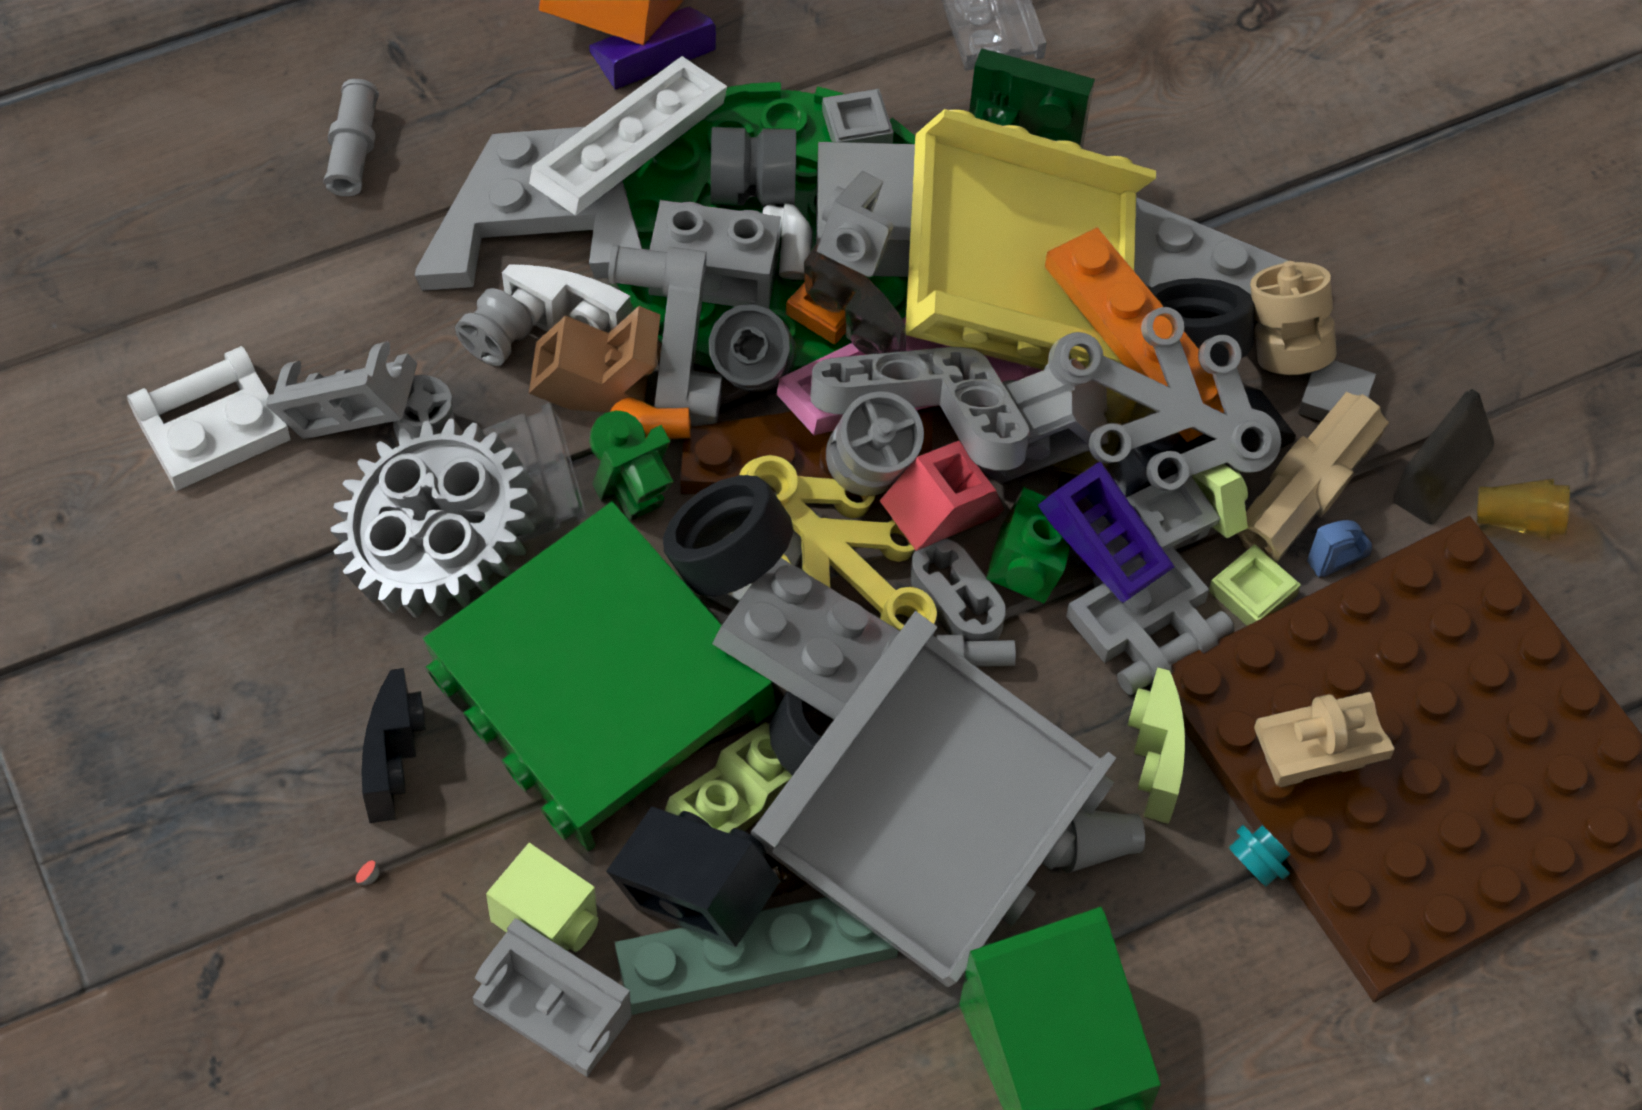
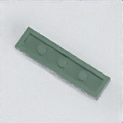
(777, 948)

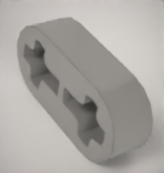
(966, 586)

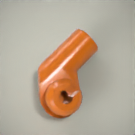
(673, 420)

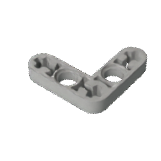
(948, 377)

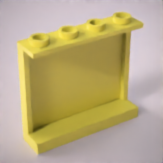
(981, 230)

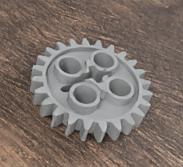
(433, 518)

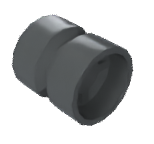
(753, 166)
(752, 348)

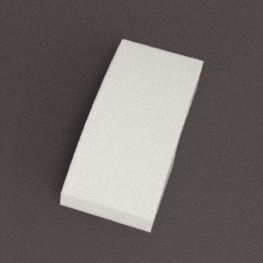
(553, 293)

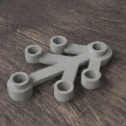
(1176, 404)

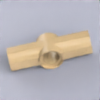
(1313, 475)

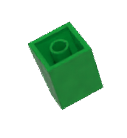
(1059, 1020)

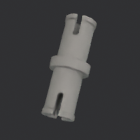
(351, 137)

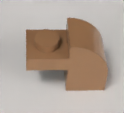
(595, 368)

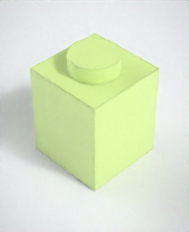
(545, 899)

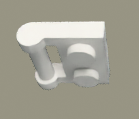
(213, 434)

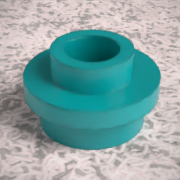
(1260, 854)

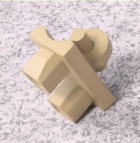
(1323, 738)

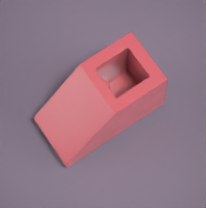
(941, 496)

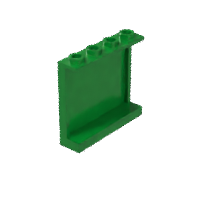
(593, 672)

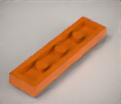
(1115, 306)

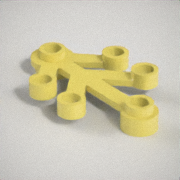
(830, 540)

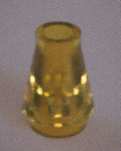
(1526, 507)

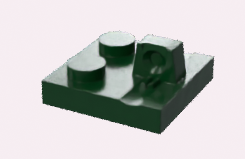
(1031, 96)

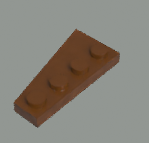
(726, 447)

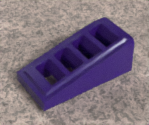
(1111, 503)

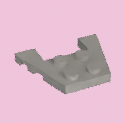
(503, 203)

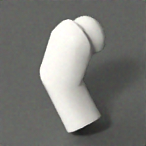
(795, 240)

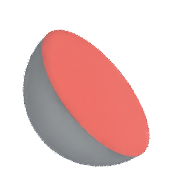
(368, 873)

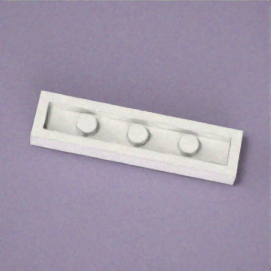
(627, 135)

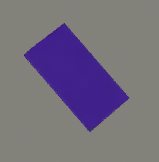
(682, 34)

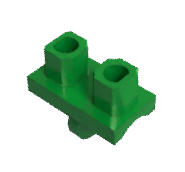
(630, 463)

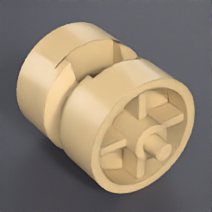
(1293, 318)

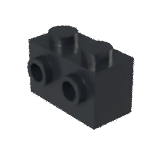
(695, 874)

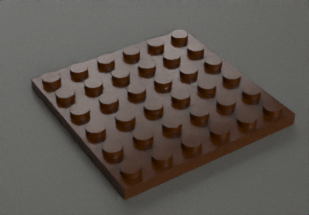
(1504, 768)

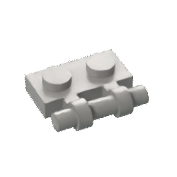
(1127, 626)

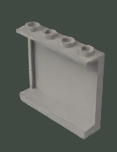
(932, 803)

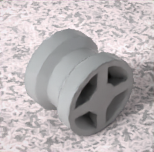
(494, 327)
(430, 401)

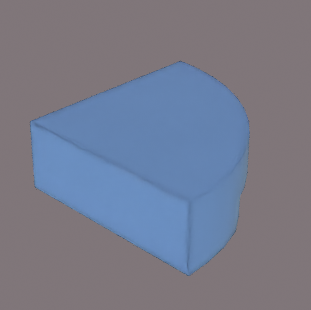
(1338, 547)

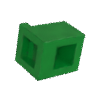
(1028, 550)

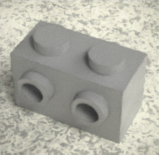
(738, 244)

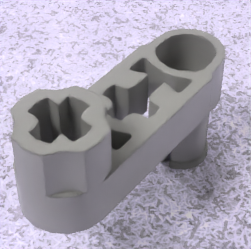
(682, 278)

